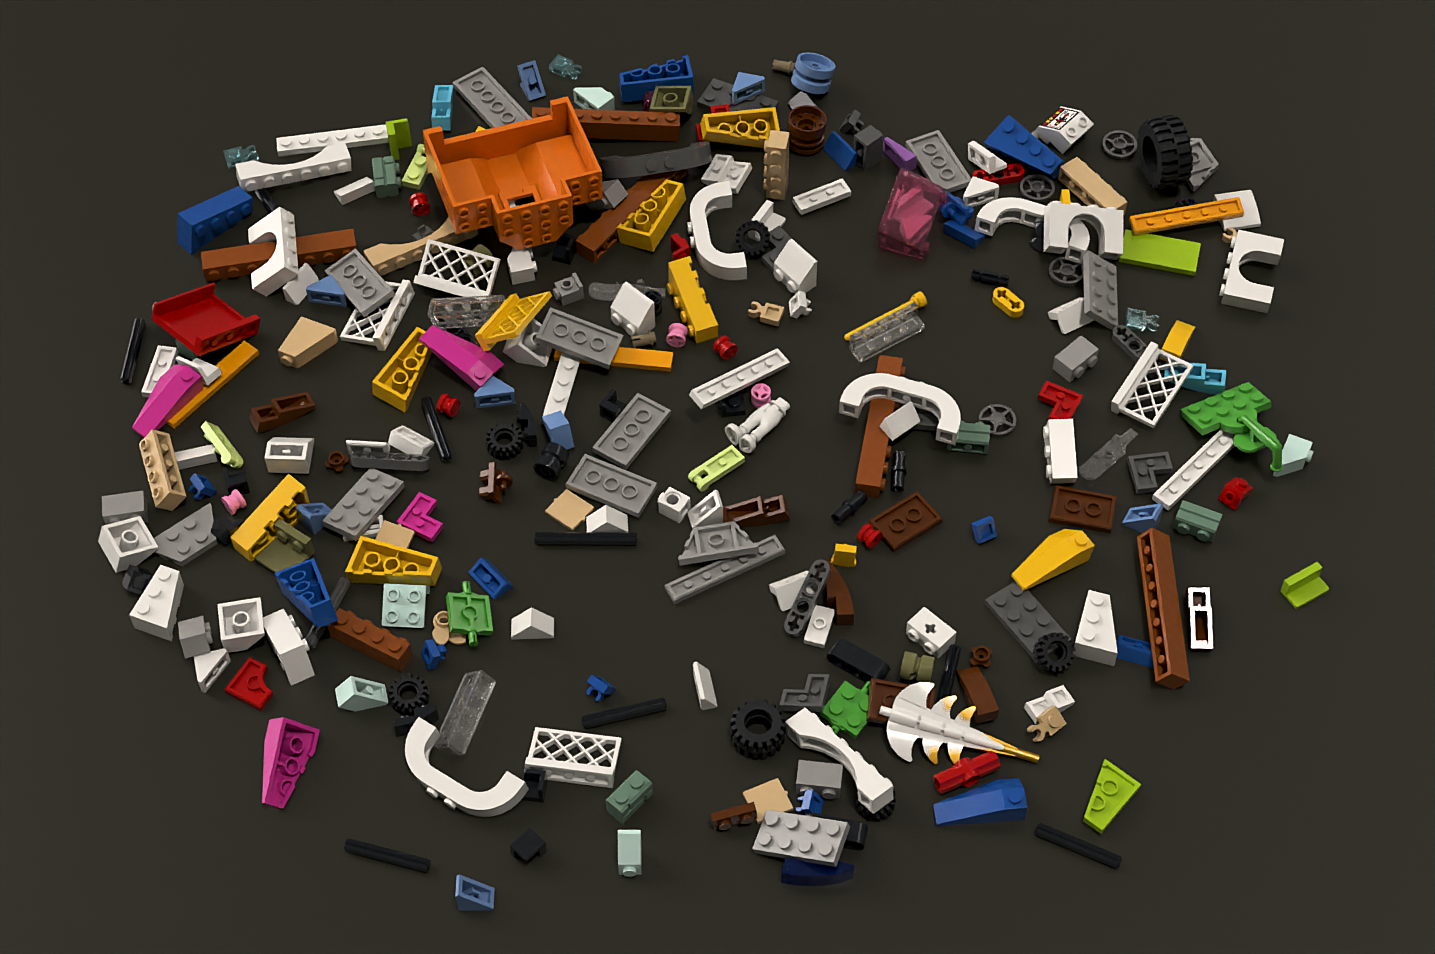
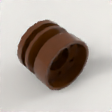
(806, 129)

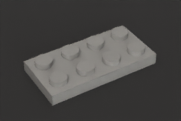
(939, 161)
(360, 282)
(1100, 290)
(579, 338)
(631, 431)
(611, 485)
(363, 504)
(801, 837)

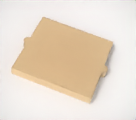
(569, 510)
(395, 534)
(768, 797)

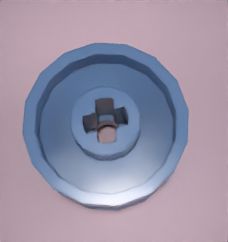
(813, 73)

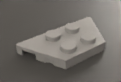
(1203, 164)
(188, 537)
(716, 543)

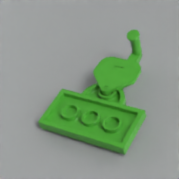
(1236, 413)

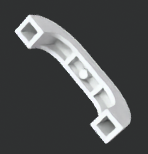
(1028, 213)
(714, 262)
(903, 391)
(481, 804)

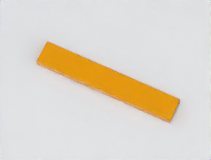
(1186, 216)
(636, 359)
(229, 366)

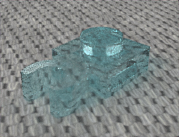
(563, 66)
(237, 155)
(1138, 320)

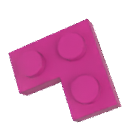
(417, 518)

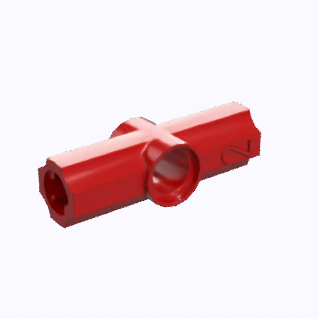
(966, 772)

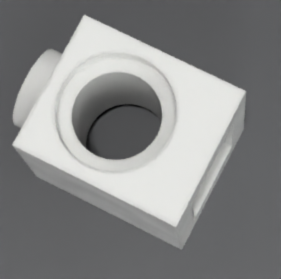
(679, 509)

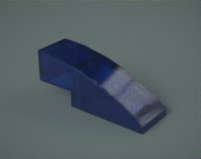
(812, 874)

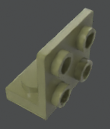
(286, 549)

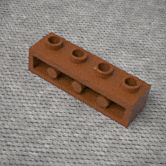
(371, 640)

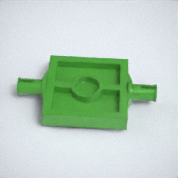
(469, 613)
(848, 709)

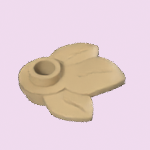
(441, 632)

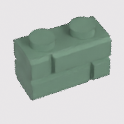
(385, 176)
(972, 438)
(1197, 521)
(629, 797)

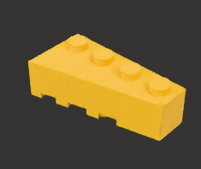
(740, 127)
(650, 222)

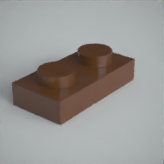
(740, 814)

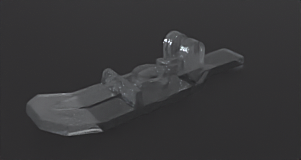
(608, 292)
(1101, 461)

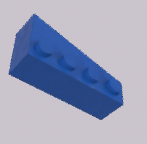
(639, 81)
(307, 591)

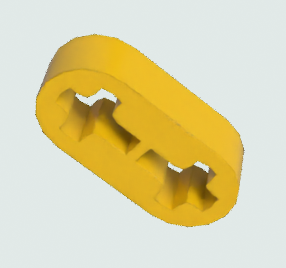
(1008, 302)

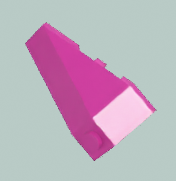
(462, 356)
(168, 397)
(285, 755)

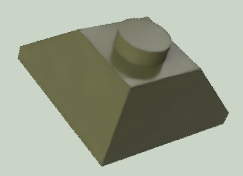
(672, 99)

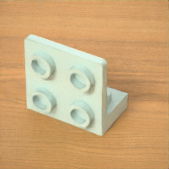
(404, 605)

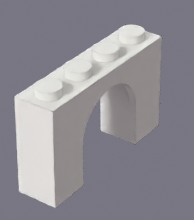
(1106, 221)
(284, 262)
(1238, 290)

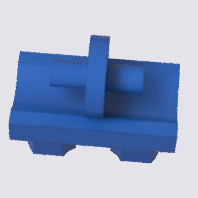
(956, 210)

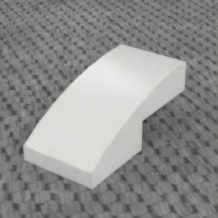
(1055, 697)

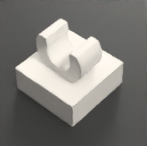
(798, 305)

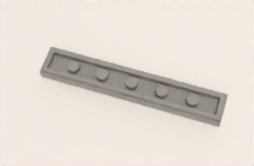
(723, 570)

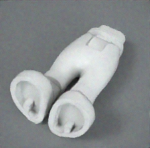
(764, 417)

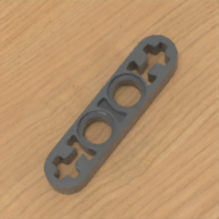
(1130, 339)
(394, 461)
(804, 596)

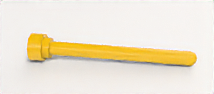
(918, 298)

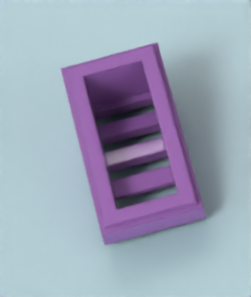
(899, 155)

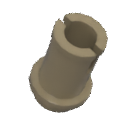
(783, 66)
(644, 339)

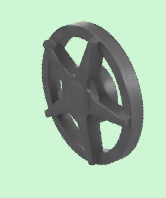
(1119, 144)
(1037, 188)
(1066, 272)
(998, 420)

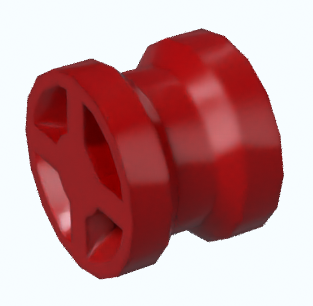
(419, 204)
(725, 347)
(448, 405)
(869, 536)

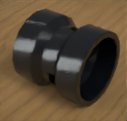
(657, 299)

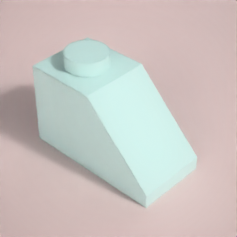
(594, 98)
(1295, 454)
(360, 694)
(629, 852)

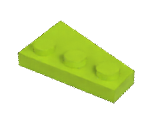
(1109, 796)

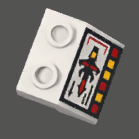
(1064, 128)

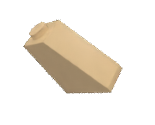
(306, 342)

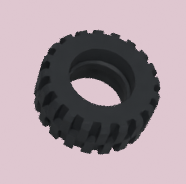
(1165, 152)

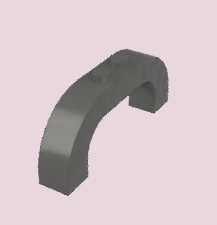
(653, 163)

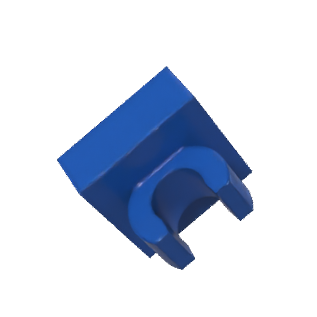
(202, 486)
(984, 529)
(432, 654)
(601, 686)
(810, 803)

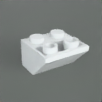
(289, 455)

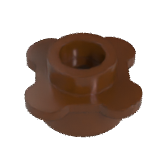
(334, 457)
(981, 651)

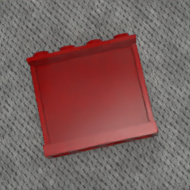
(203, 320)

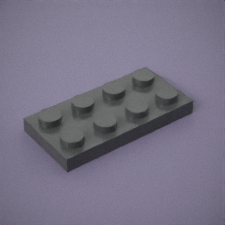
(720, 93)
(1023, 617)

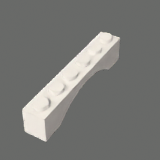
(258, 175)
(519, 262)
(810, 733)

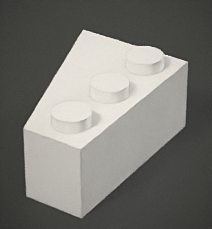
(1060, 451)
(159, 604)
(1096, 630)
(288, 646)

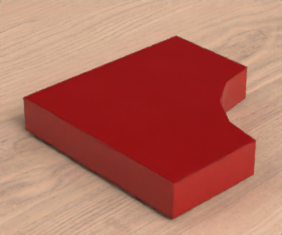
(250, 685)

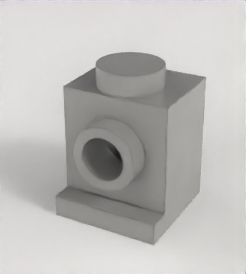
(568, 290)

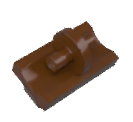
(497, 482)

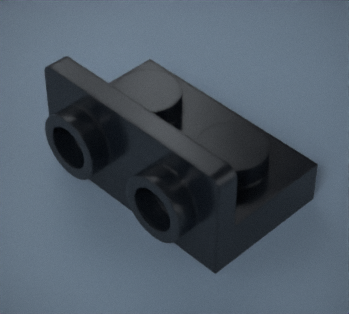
(732, 405)

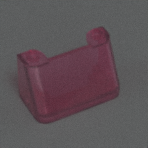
(910, 214)

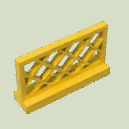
(510, 319)

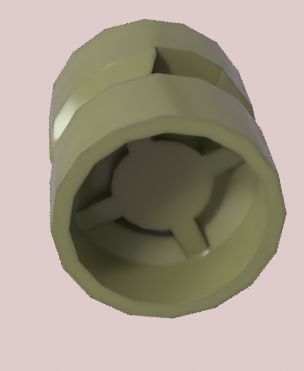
(470, 260)
(917, 667)

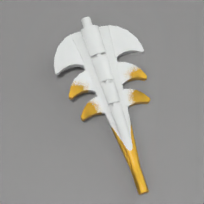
(913, 720)

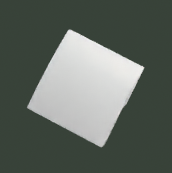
(726, 169)
(1251, 215)

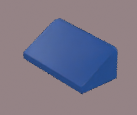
(840, 151)
(963, 233)
(490, 578)
(1134, 651)

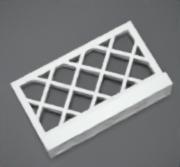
(452, 287)
(391, 318)
(1135, 381)
(570, 770)

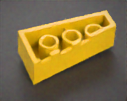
(691, 300)
(403, 372)
(259, 527)
(390, 564)

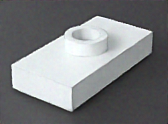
(819, 626)

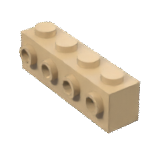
(777, 164)
(1089, 186)
(162, 470)

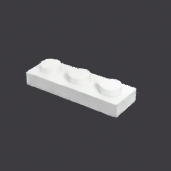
(821, 196)
(162, 362)

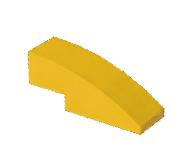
(1178, 339)

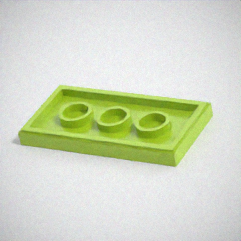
(1160, 253)

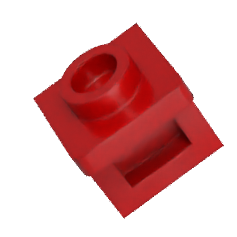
(679, 246)
(1234, 492)

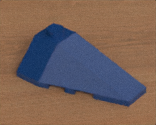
(988, 803)

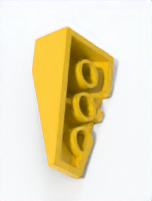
(1054, 556)

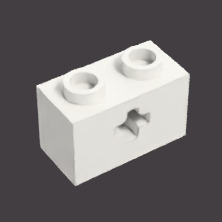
(930, 632)

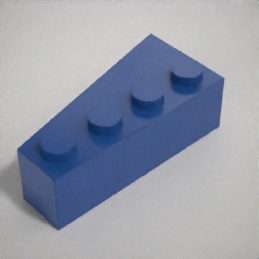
(1020, 145)
(211, 218)

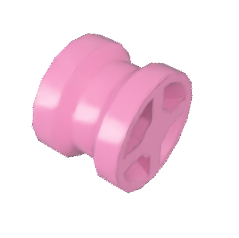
(677, 335)
(757, 392)
(233, 502)

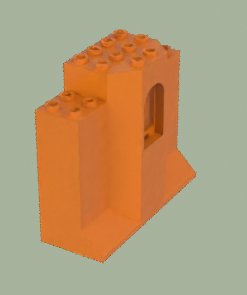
(514, 161)

